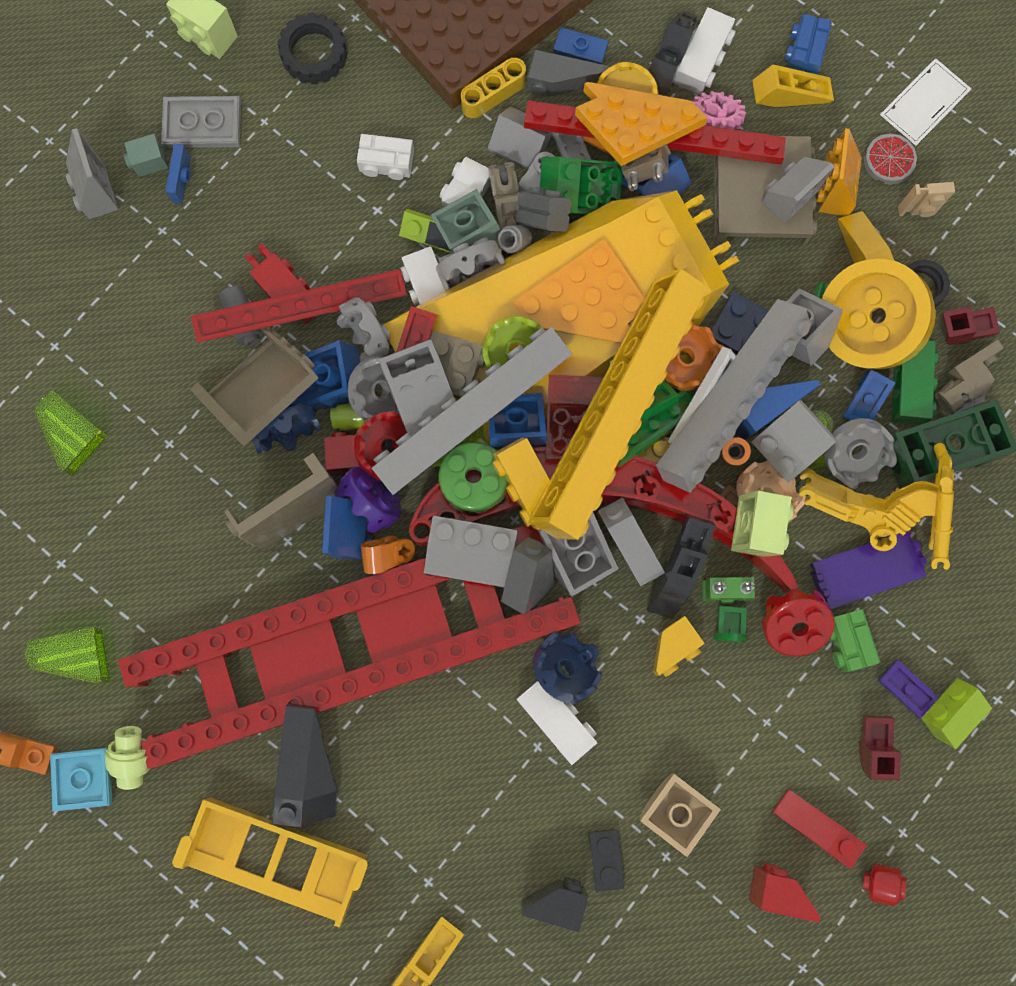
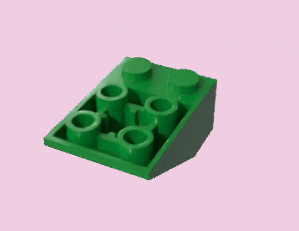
(583, 181)

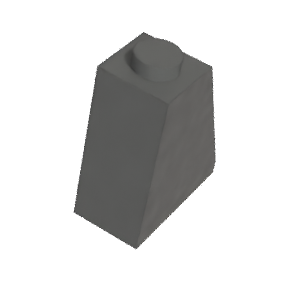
(528, 575)

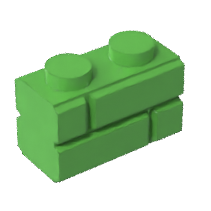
(853, 642)

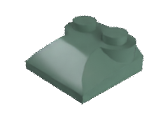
(466, 221)

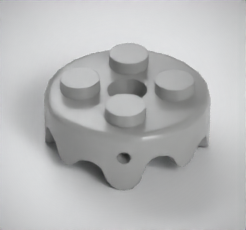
(468, 260)
(365, 328)
(361, 390)
(866, 464)

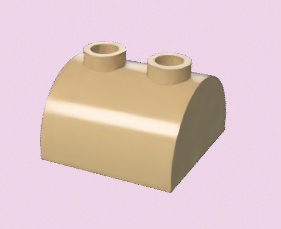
(678, 814)

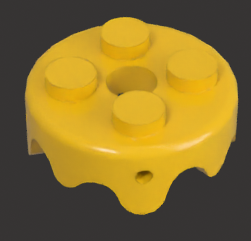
(629, 76)

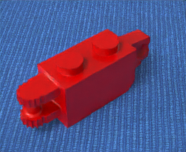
(275, 276)

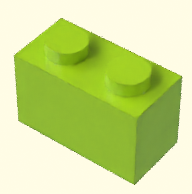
(956, 713)

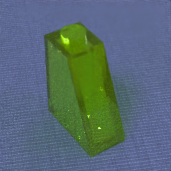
(68, 432)
(71, 655)

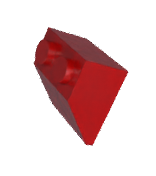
(780, 894)

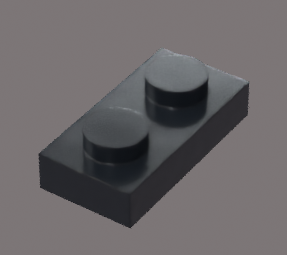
(606, 860)

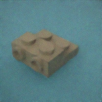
(459, 360)

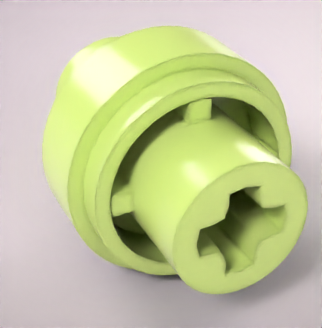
(126, 758)

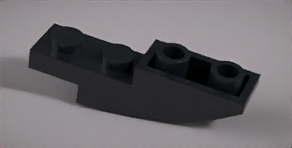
(682, 568)

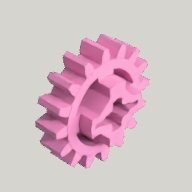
(721, 110)

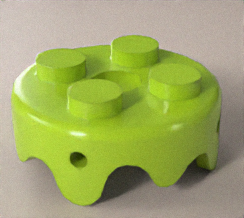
(505, 333)

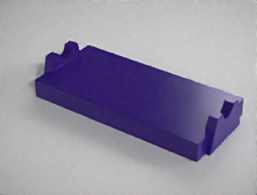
(868, 571)

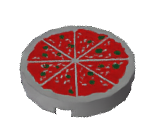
(890, 158)

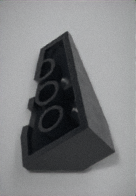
(304, 776)

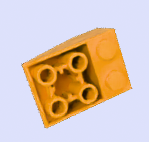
(840, 190)

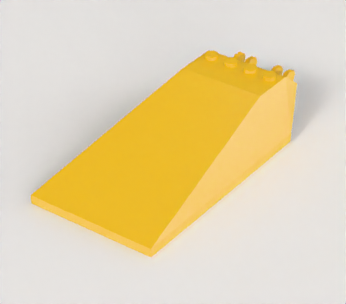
(646, 235)

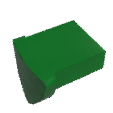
(731, 624)

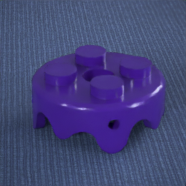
(370, 499)

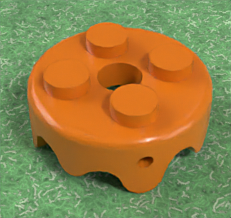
(702, 350)

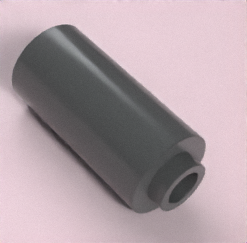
(236, 296)

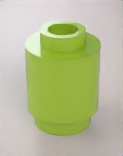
(345, 418)

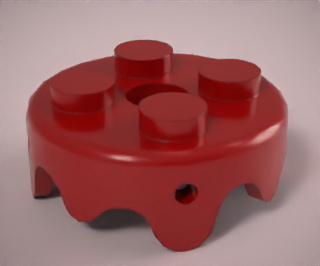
(372, 434)
(794, 608)

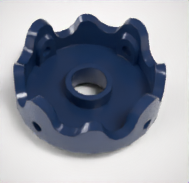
(293, 421)
(578, 661)

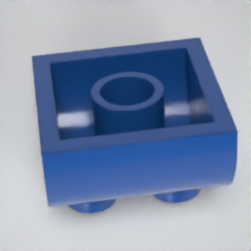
(519, 420)

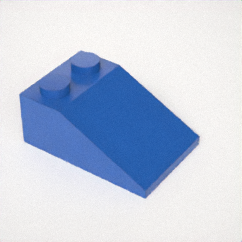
(333, 367)
(772, 404)
(343, 530)

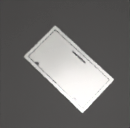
(925, 101)

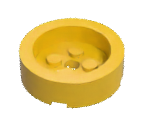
(907, 306)

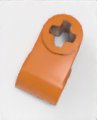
(386, 553)

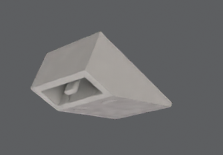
(416, 383)

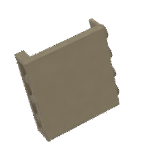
(740, 194)
(259, 387)
(286, 511)

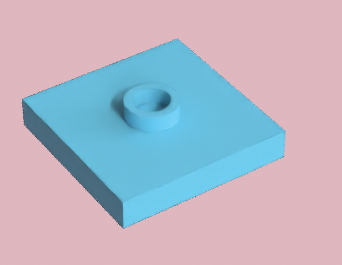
(80, 780)

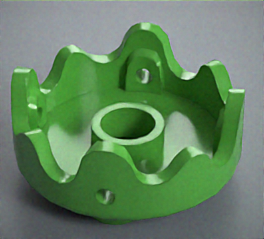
(471, 496)

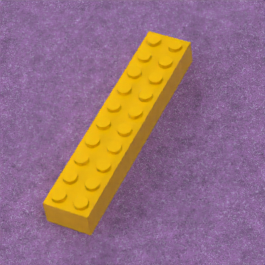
(618, 406)

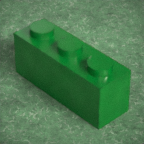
(915, 388)

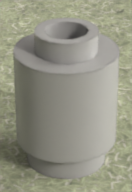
(514, 238)

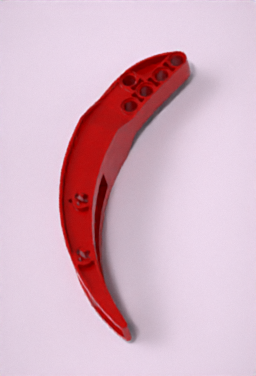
(662, 500)

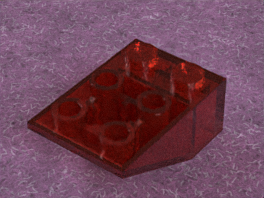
(566, 406)

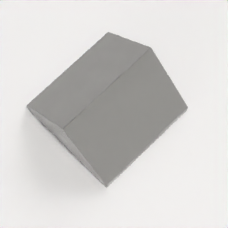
(514, 141)

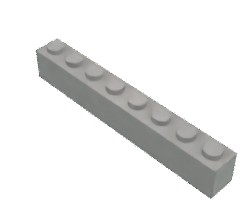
(734, 395)
(472, 410)

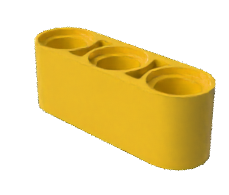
(497, 77)

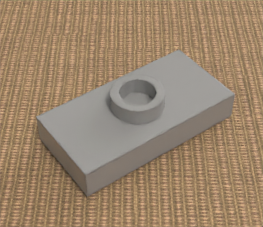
(571, 146)

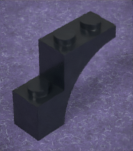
(672, 50)

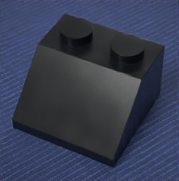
(558, 904)

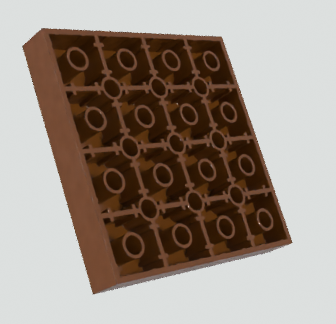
(465, 39)

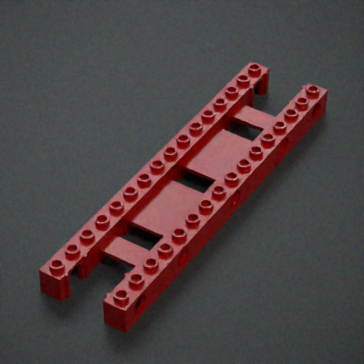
(302, 660)

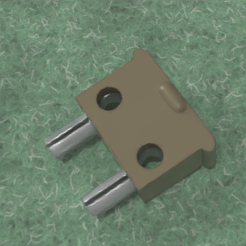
(646, 167)

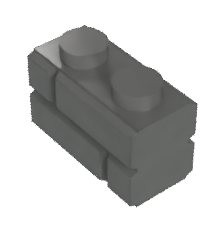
(543, 209)

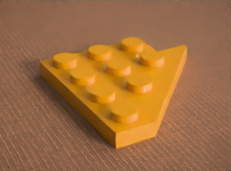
(636, 121)
(586, 297)

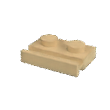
(926, 200)

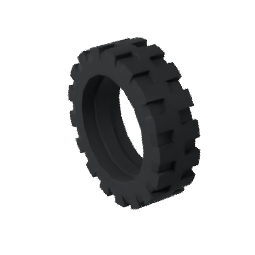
(309, 25)

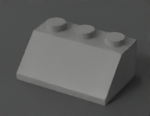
(469, 551)

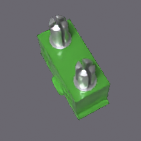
(728, 589)

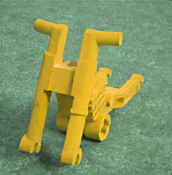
(897, 512)

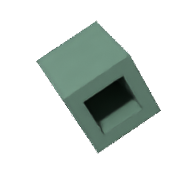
(145, 155)

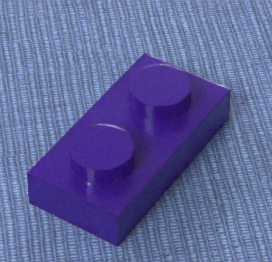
(908, 689)

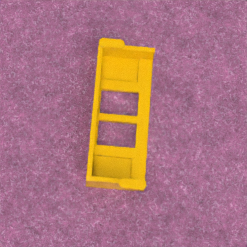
(219, 840)

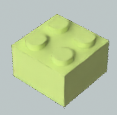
(203, 23)
(762, 524)

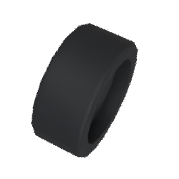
(937, 274)

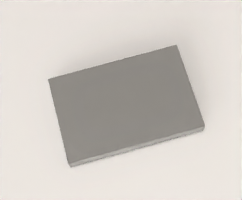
(201, 121)

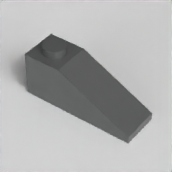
(561, 74)

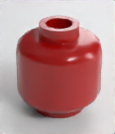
(885, 885)

